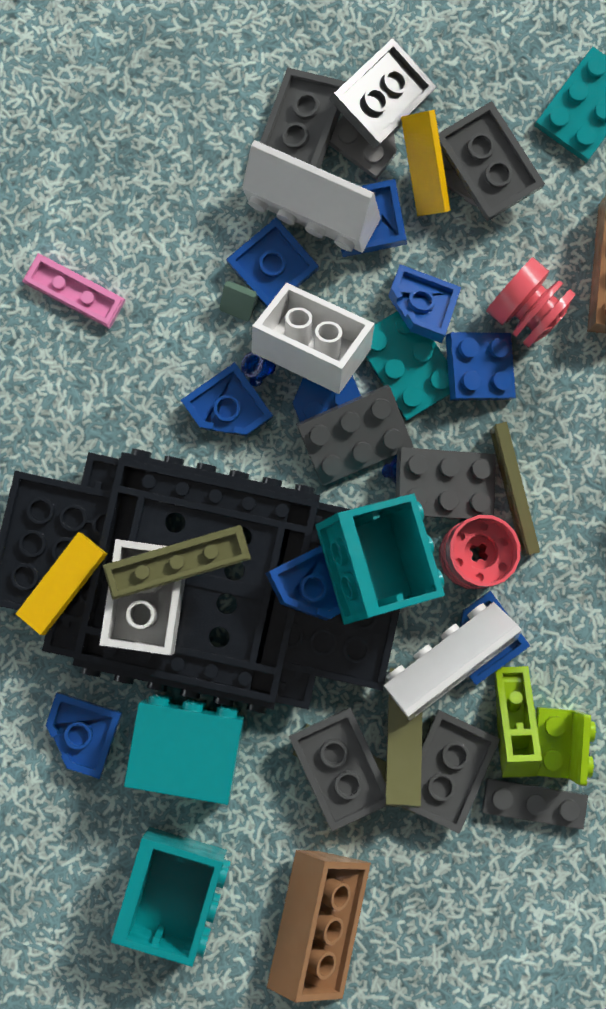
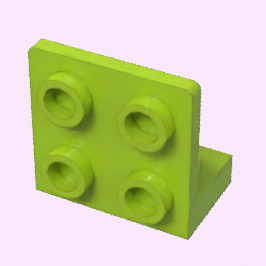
(565, 744)

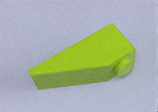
(516, 723)

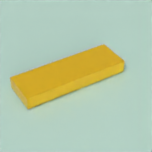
(425, 163)
(61, 583)

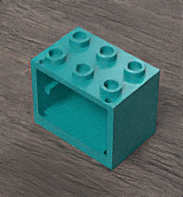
(380, 558)
(185, 749)
(171, 897)

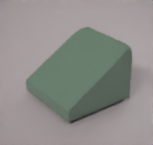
(238, 301)

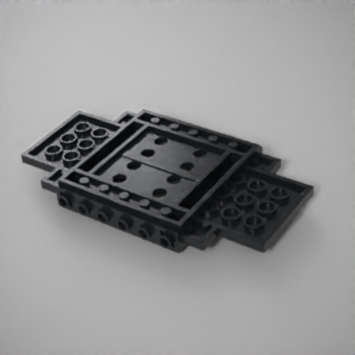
(270, 647)

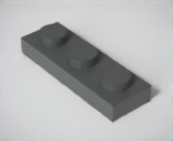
(534, 803)

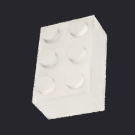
(312, 337)
(144, 619)

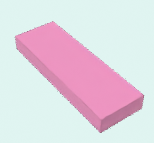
(74, 291)

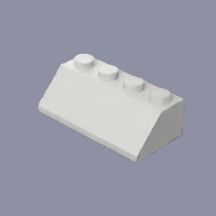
(310, 197)
(452, 660)

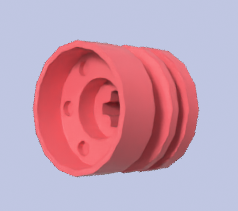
(531, 302)
(497, 546)

